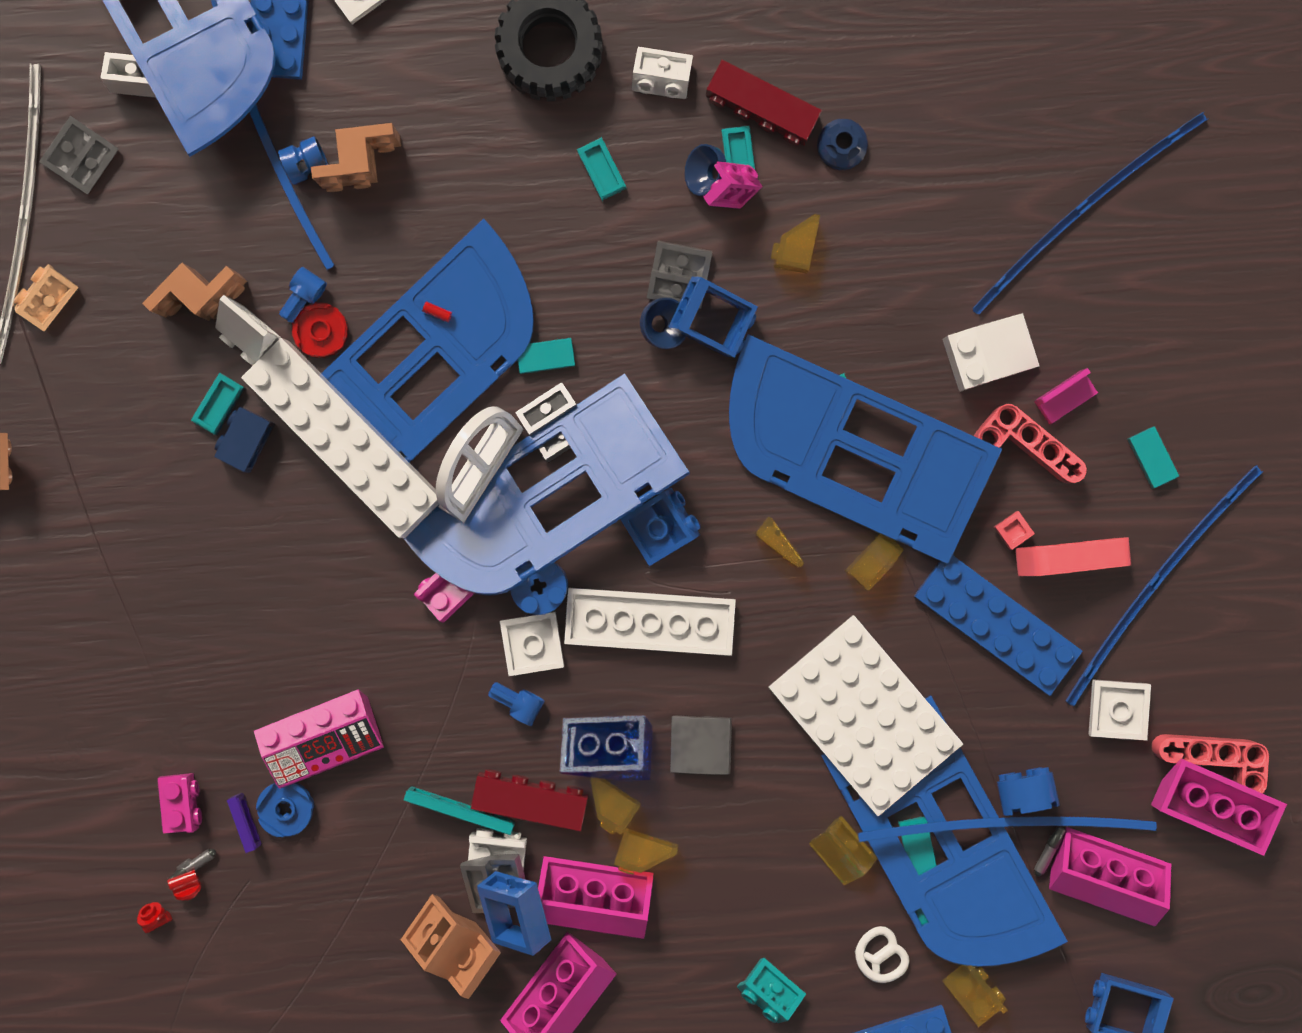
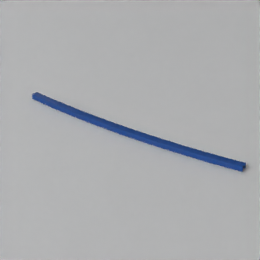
(286, 184)
(1005, 822)

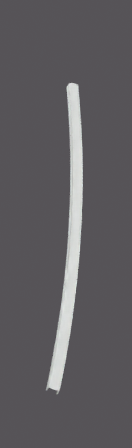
(26, 205)

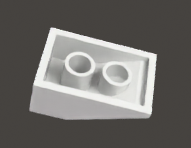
(244, 330)
(990, 352)

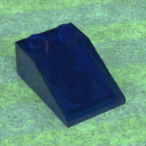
(607, 747)

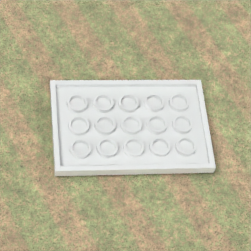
(865, 715)

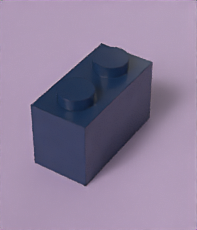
(243, 439)

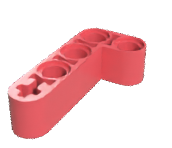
(1035, 448)
(1073, 557)
(1210, 756)

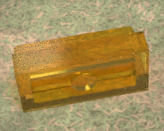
(843, 852)

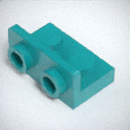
(771, 992)

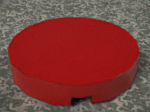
(320, 330)

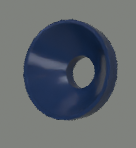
(842, 158)
(700, 167)
(666, 309)

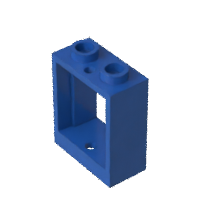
(689, 306)
(505, 889)
(1157, 1012)

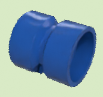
(309, 151)

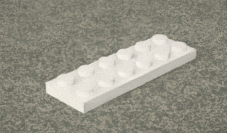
(649, 621)

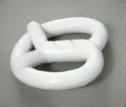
(880, 956)

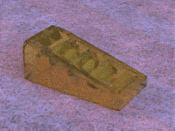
(774, 537)

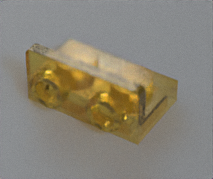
(974, 994)

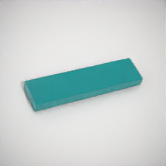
(459, 810)
(919, 851)

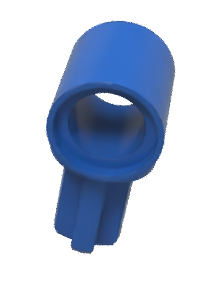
(305, 288)
(523, 706)

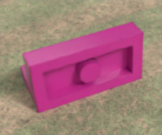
(1066, 396)

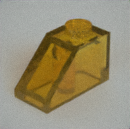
(796, 246)
(874, 561)
(613, 805)
(641, 851)

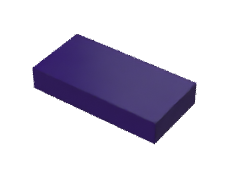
(244, 822)

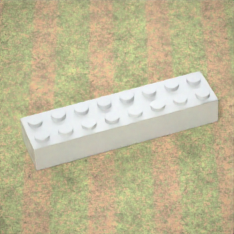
(342, 437)

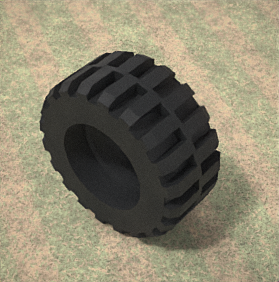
(556, 80)

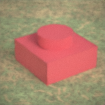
(1014, 530)

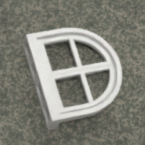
(482, 463)

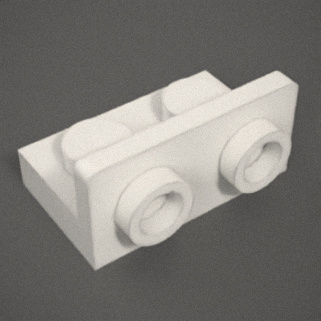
(661, 73)
(485, 843)

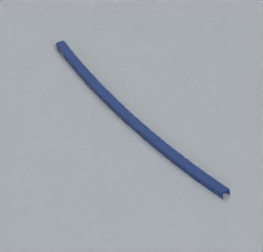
(1080, 209)
(1156, 580)

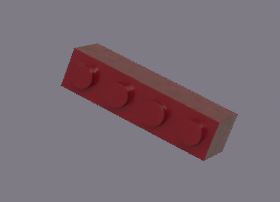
(763, 103)
(529, 801)

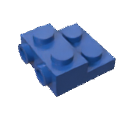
(661, 526)

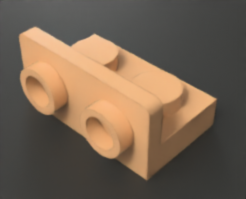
(44, 297)

